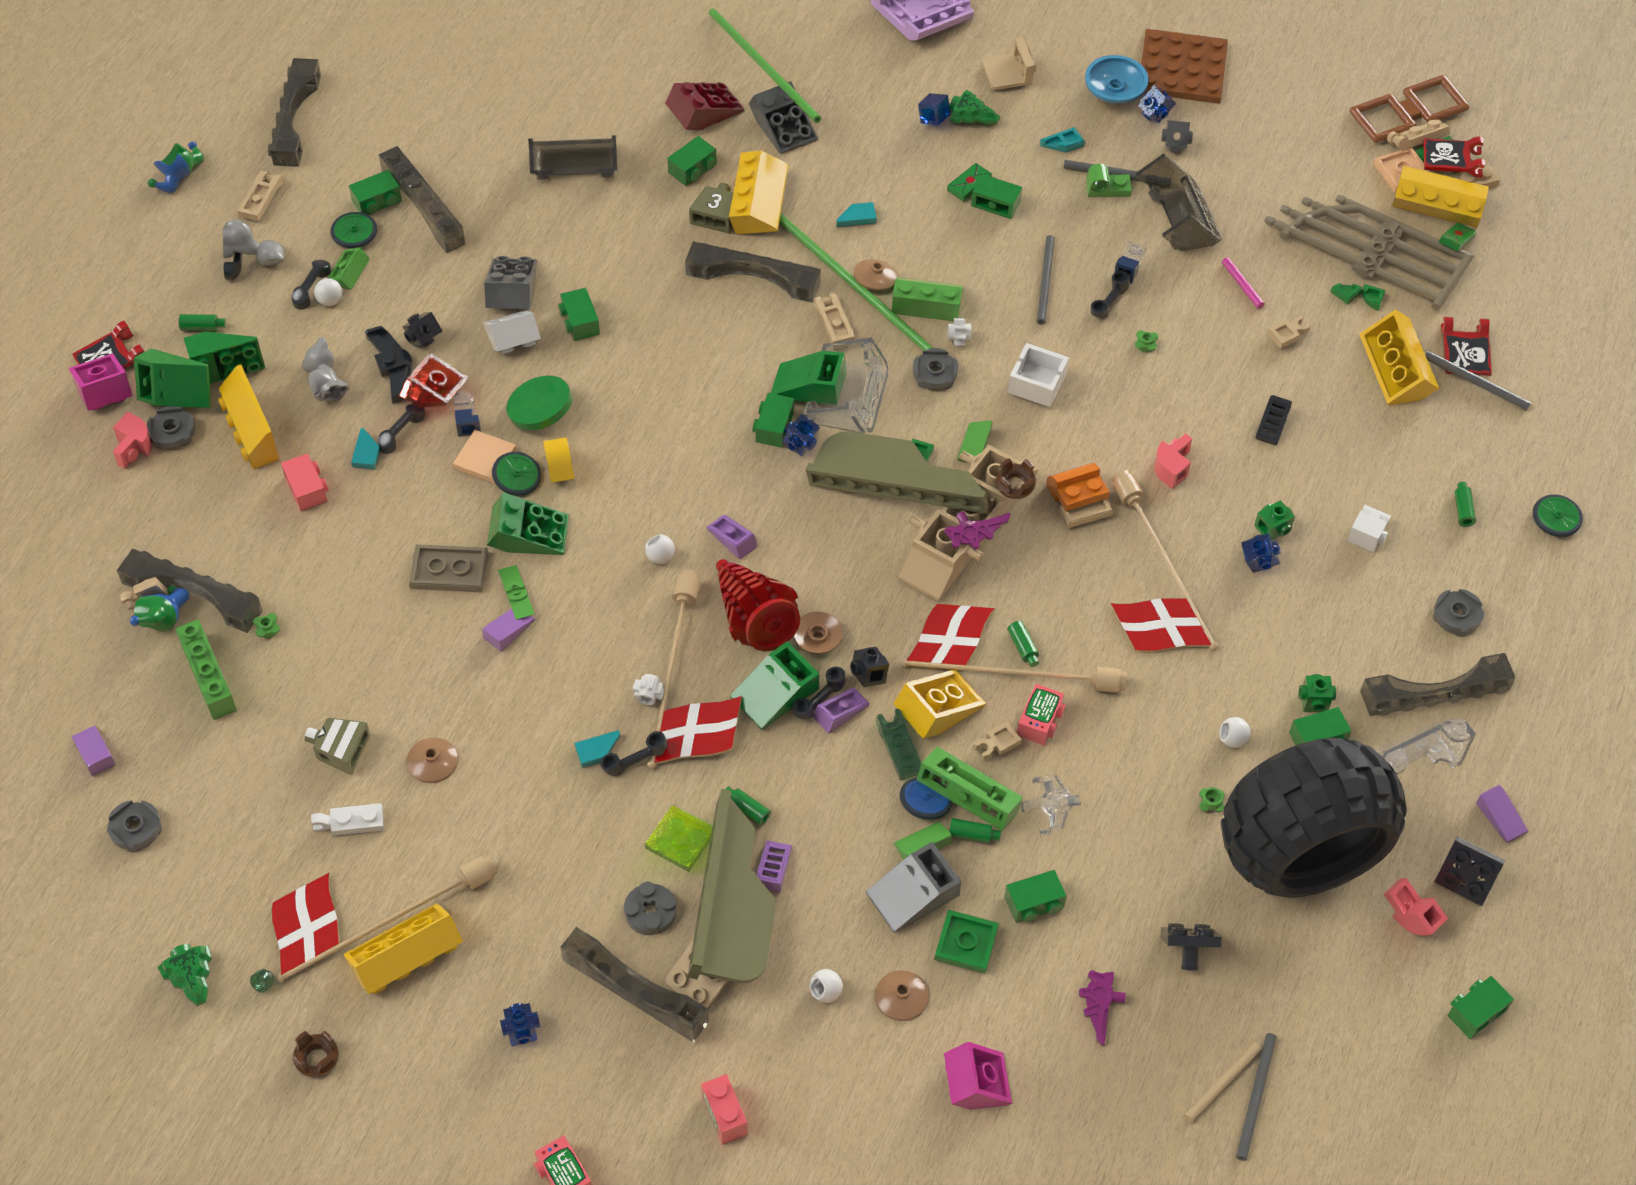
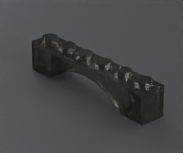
(302, 81)
(441, 221)
(711, 261)
(234, 605)
(1390, 694)
(664, 1005)

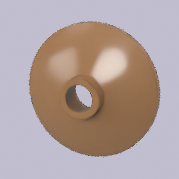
(875, 275)
(820, 625)
(435, 768)
(901, 1006)

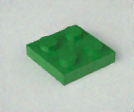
(966, 941)

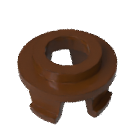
(1023, 471)
(305, 1044)

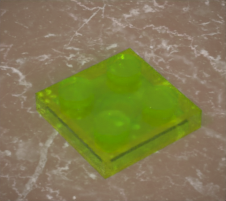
(680, 838)

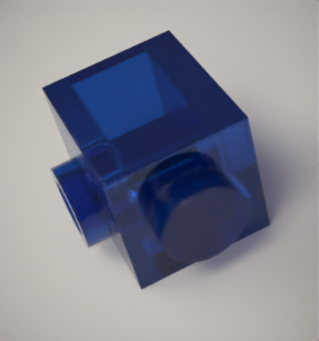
(934, 109)

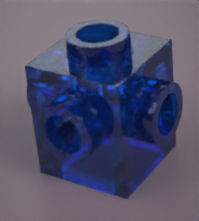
(1156, 104)
(801, 435)
(1261, 552)
(520, 1024)

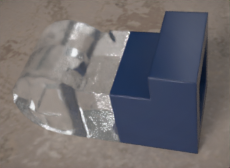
(1131, 259)
(464, 414)

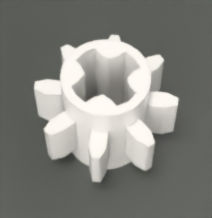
(959, 332)
(648, 689)

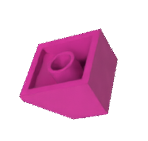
(101, 382)
(977, 1077)

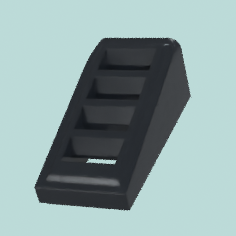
(1279, 407)

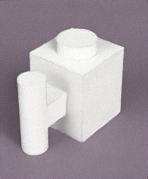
(1369, 528)

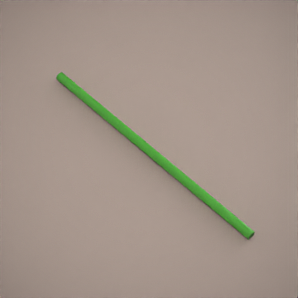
(777, 78)
(849, 279)

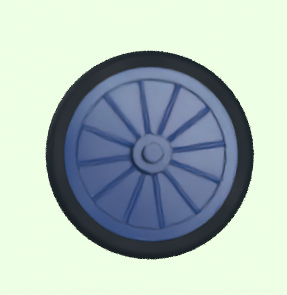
(923, 801)

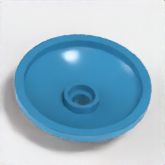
(1116, 79)

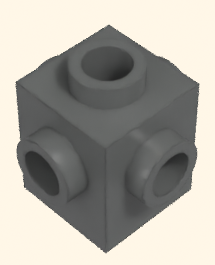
(1185, 135)

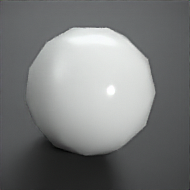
(328, 292)
(660, 549)
(1235, 732)
(826, 986)

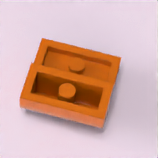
(1078, 486)

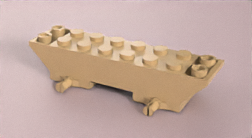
(932, 560)

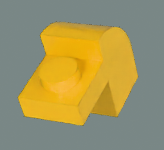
(558, 459)

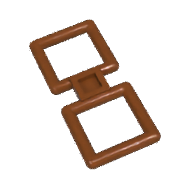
(1410, 108)

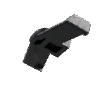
(391, 360)

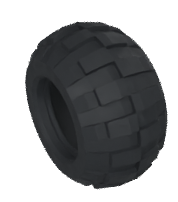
(1313, 817)

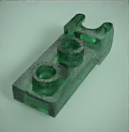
(899, 745)

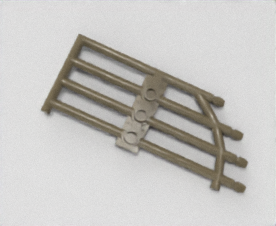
(1379, 247)

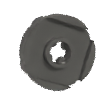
(935, 379)
(173, 438)
(1456, 623)
(136, 838)
(652, 922)

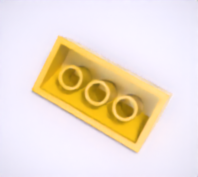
(758, 193)
(1440, 196)
(1398, 359)
(247, 420)
(403, 948)

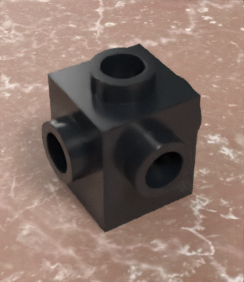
(421, 329)
(869, 666)

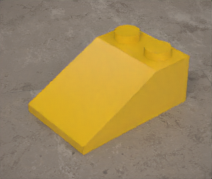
(937, 702)

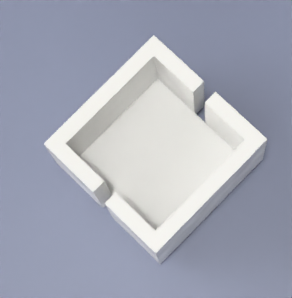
(1038, 375)

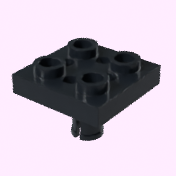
(1473, 863)
(1190, 940)

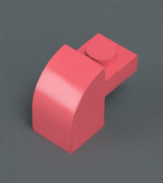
(133, 439)
(1171, 462)
(1412, 912)

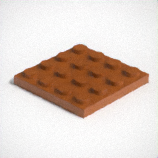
(1185, 64)

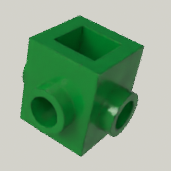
(1275, 520)
(1317, 693)

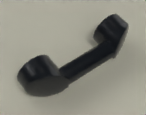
(233, 269)
(1120, 284)
(300, 294)
(386, 439)
(835, 680)
(614, 766)

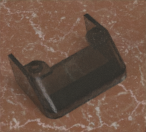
(573, 157)
(1183, 203)

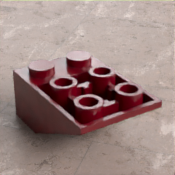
(702, 104)

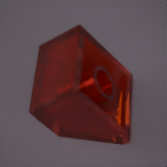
(432, 383)

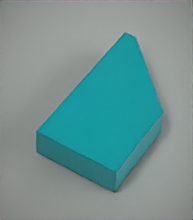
(1063, 141)
(857, 215)
(365, 452)
(595, 748)

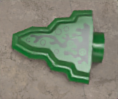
(971, 110)
(188, 971)

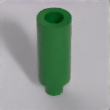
(200, 322)
(1465, 505)
(1023, 643)
(749, 806)
(973, 831)

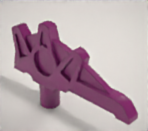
(972, 531)
(1098, 999)

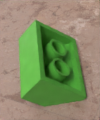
(926, 299)

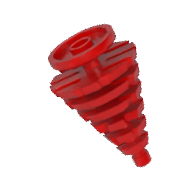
(757, 607)

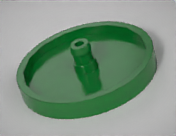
(539, 402)

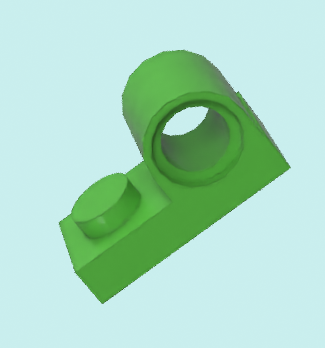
(1102, 184)

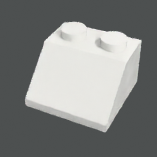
(512, 331)

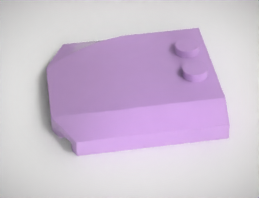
(923, 17)

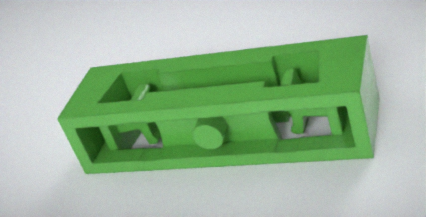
(206, 669)
(969, 788)

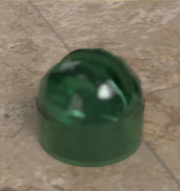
(259, 977)

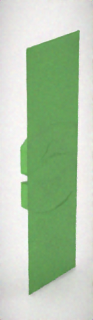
(516, 592)

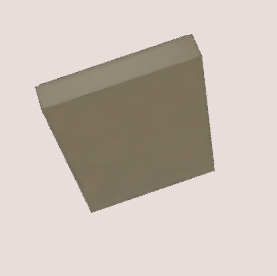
(448, 568)

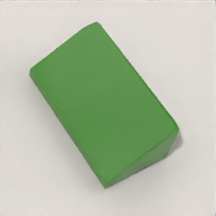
(349, 267)
(976, 438)
(934, 833)

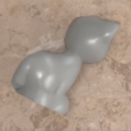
(239, 238)
(322, 377)

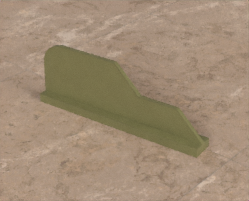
(892, 470)
(734, 904)

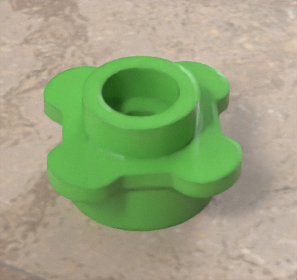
(1146, 341)
(269, 630)
(1211, 793)

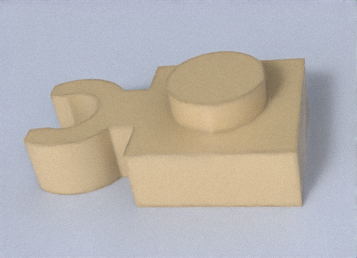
(1286, 333)
(147, 587)
(1000, 739)

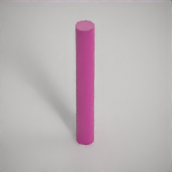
(1242, 282)

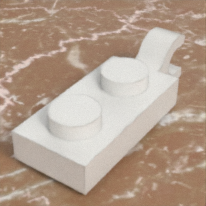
(350, 820)

